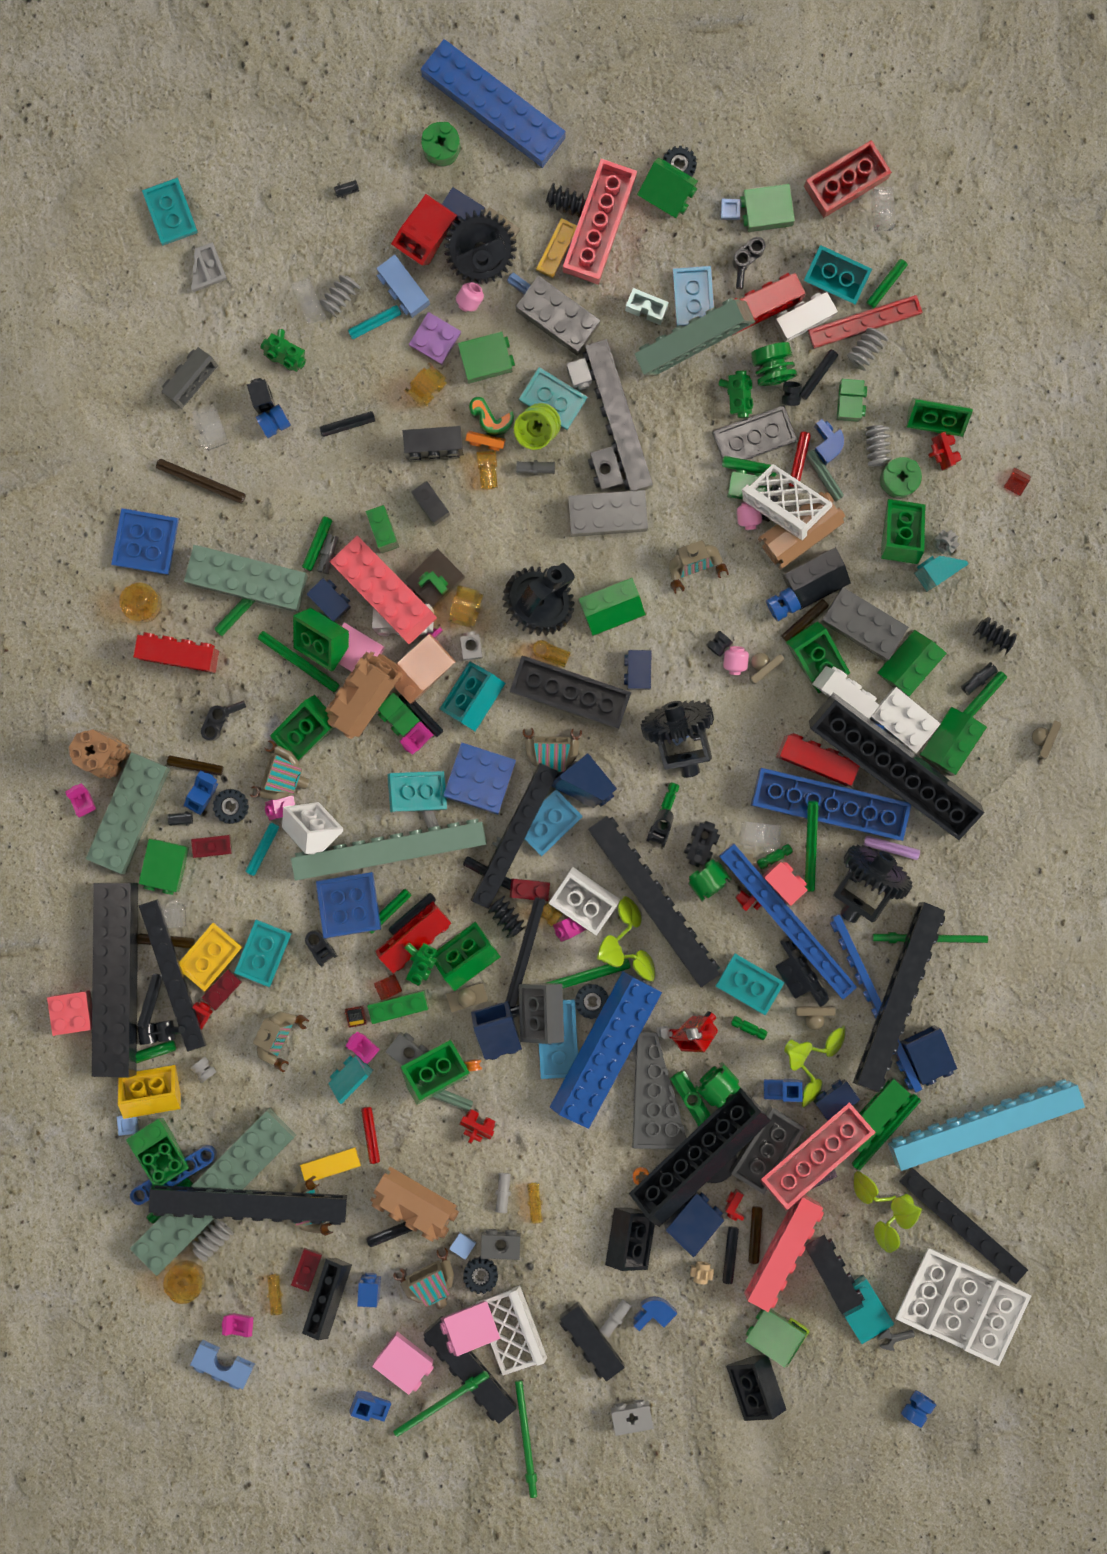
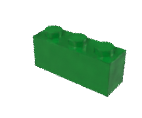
(398, 1007)

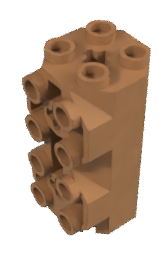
(785, 547)
(362, 694)
(99, 753)
(414, 1204)

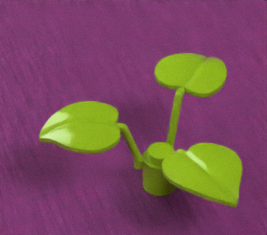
(611, 951)
(799, 1053)
(903, 1207)

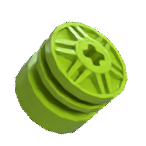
(530, 433)

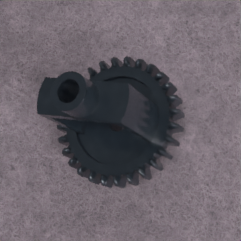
(483, 260)
(540, 598)
(675, 722)
(877, 870)

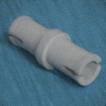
(503, 1193)
(615, 1318)

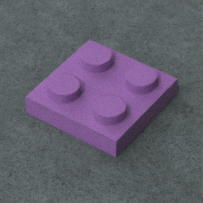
(435, 338)

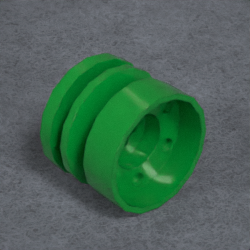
(772, 359)

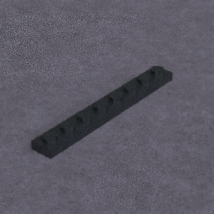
(514, 835)
(172, 974)
(963, 1225)

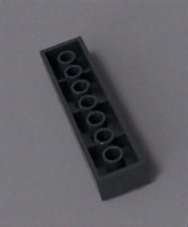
(699, 1157)

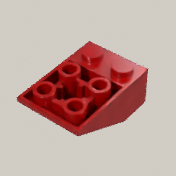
(424, 230)

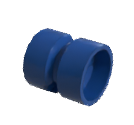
(273, 421)
(788, 599)
(918, 1408)

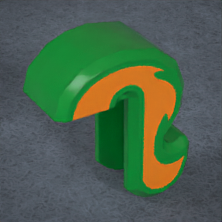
(487, 421)

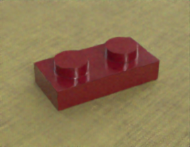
(211, 846)
(529, 889)
(221, 989)
(306, 1269)

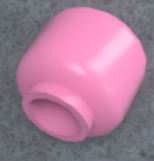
(469, 297)
(748, 516)
(736, 660)

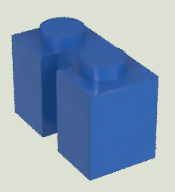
(369, 1290)

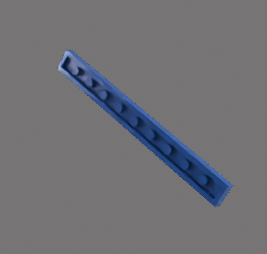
(787, 921)
(871, 996)

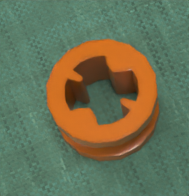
(473, 1065)
(636, 1173)

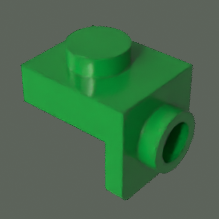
(439, 582)

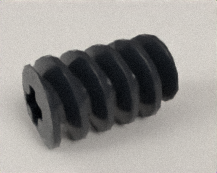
(566, 200)
(995, 634)
(506, 917)

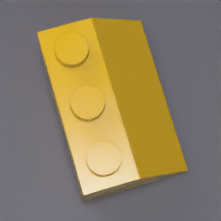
(149, 1092)

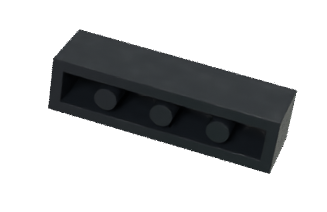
(834, 1276)
(327, 1299)
(592, 1342)

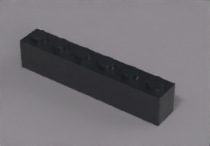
(489, 1392)

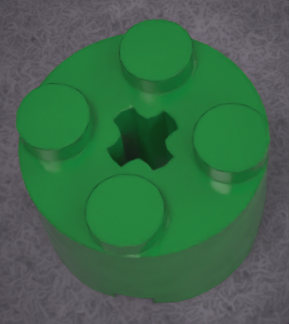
(444, 133)
(908, 469)
(709, 880)
(718, 1085)

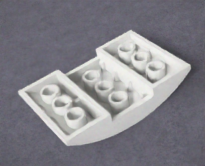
(963, 1306)

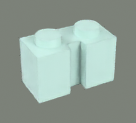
(641, 302)

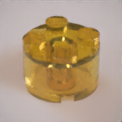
(426, 384)
(140, 592)
(464, 606)
(175, 1286)

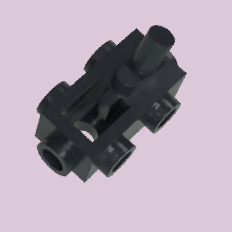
(699, 850)

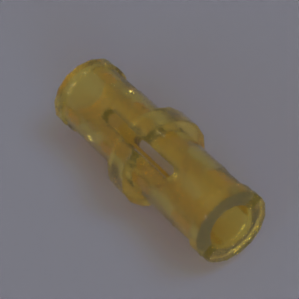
(534, 1203)
(274, 1294)

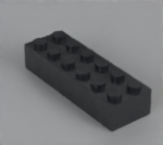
(570, 692)

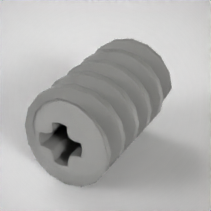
(339, 294)
(865, 348)
(877, 445)
(211, 1240)

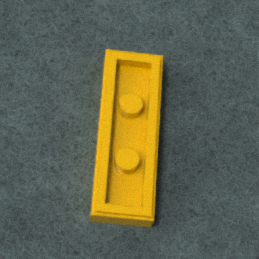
(557, 248)
(331, 1164)

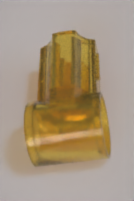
(487, 464)
(553, 654)

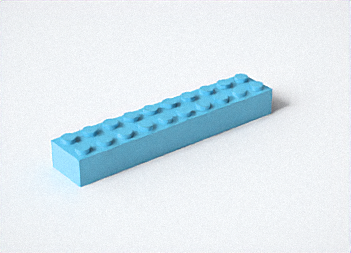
(985, 1124)

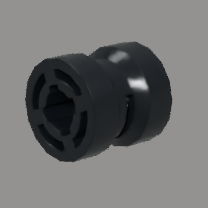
(791, 393)
(719, 643)

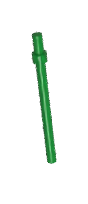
(893, 938)
(469, 1385)
(530, 1476)

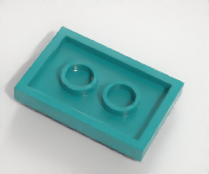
(170, 211)
(552, 391)
(417, 791)
(263, 953)
(749, 984)

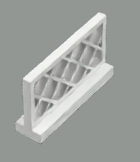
(774, 510)
(527, 1327)

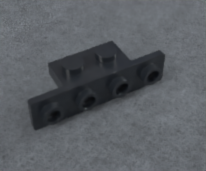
(799, 975)

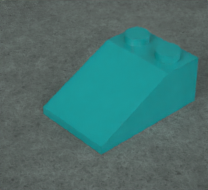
(349, 1078)
(871, 1318)

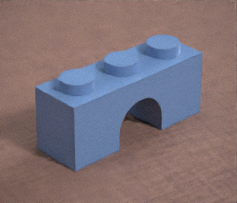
(206, 1361)

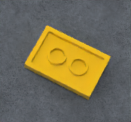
(209, 956)

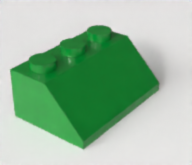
(938, 417)
(612, 606)
(319, 638)
(911, 663)
(953, 741)
(465, 956)
(434, 1072)

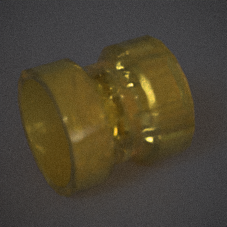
(551, 914)

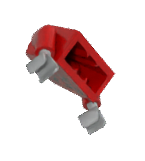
(694, 1034)

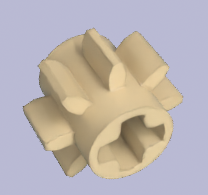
(701, 1272)

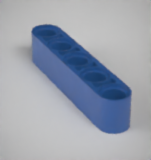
(199, 1162)

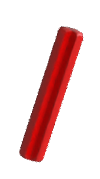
(800, 456)
(370, 1134)

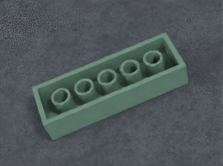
(694, 337)
(246, 578)
(128, 813)

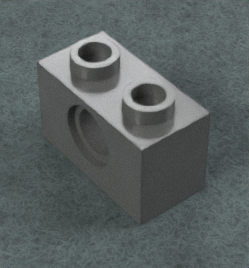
(402, 1041)
(491, 1251)

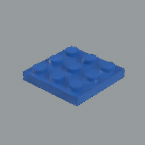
(145, 541)
(479, 778)
(348, 905)

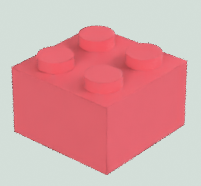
(785, 883)
(70, 1012)

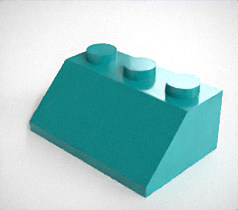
(837, 274)
(936, 570)
(472, 696)

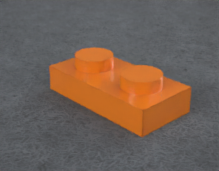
(493, 442)

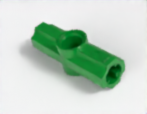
(685, 1088)

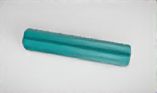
(374, 322)
(262, 849)

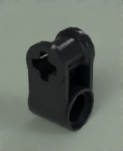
(660, 830)
(320, 948)

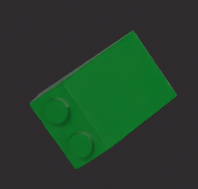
(903, 532)
(816, 650)
(303, 728)

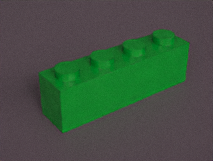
(883, 1108)

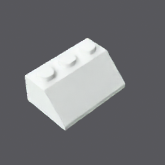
(310, 826)
(584, 901)

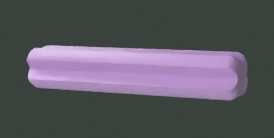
(891, 847)

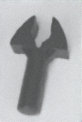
(894, 1338)

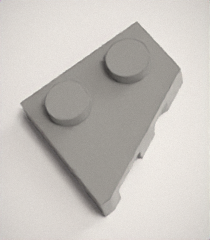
(207, 268)

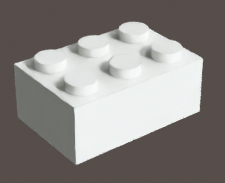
(835, 681)
(905, 720)

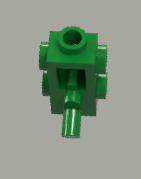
(282, 351)
(739, 393)
(422, 961)

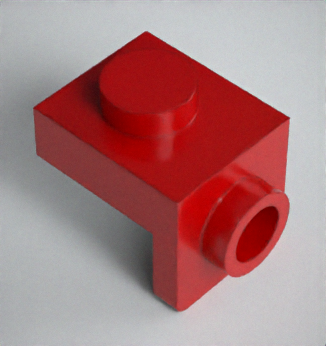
(203, 1012)
(733, 1201)

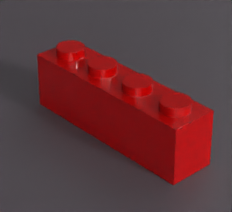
(419, 930)

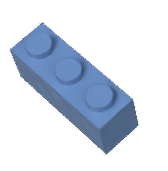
(402, 286)

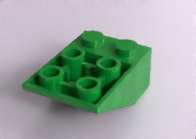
(158, 1152)

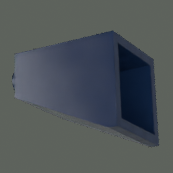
(586, 783)
(496, 1031)
(929, 1055)
(694, 1223)

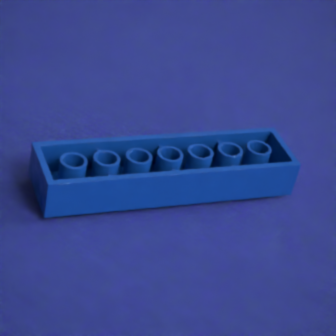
(493, 103)
(836, 804)
(605, 1050)

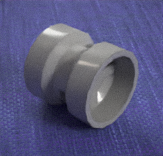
(203, 1069)

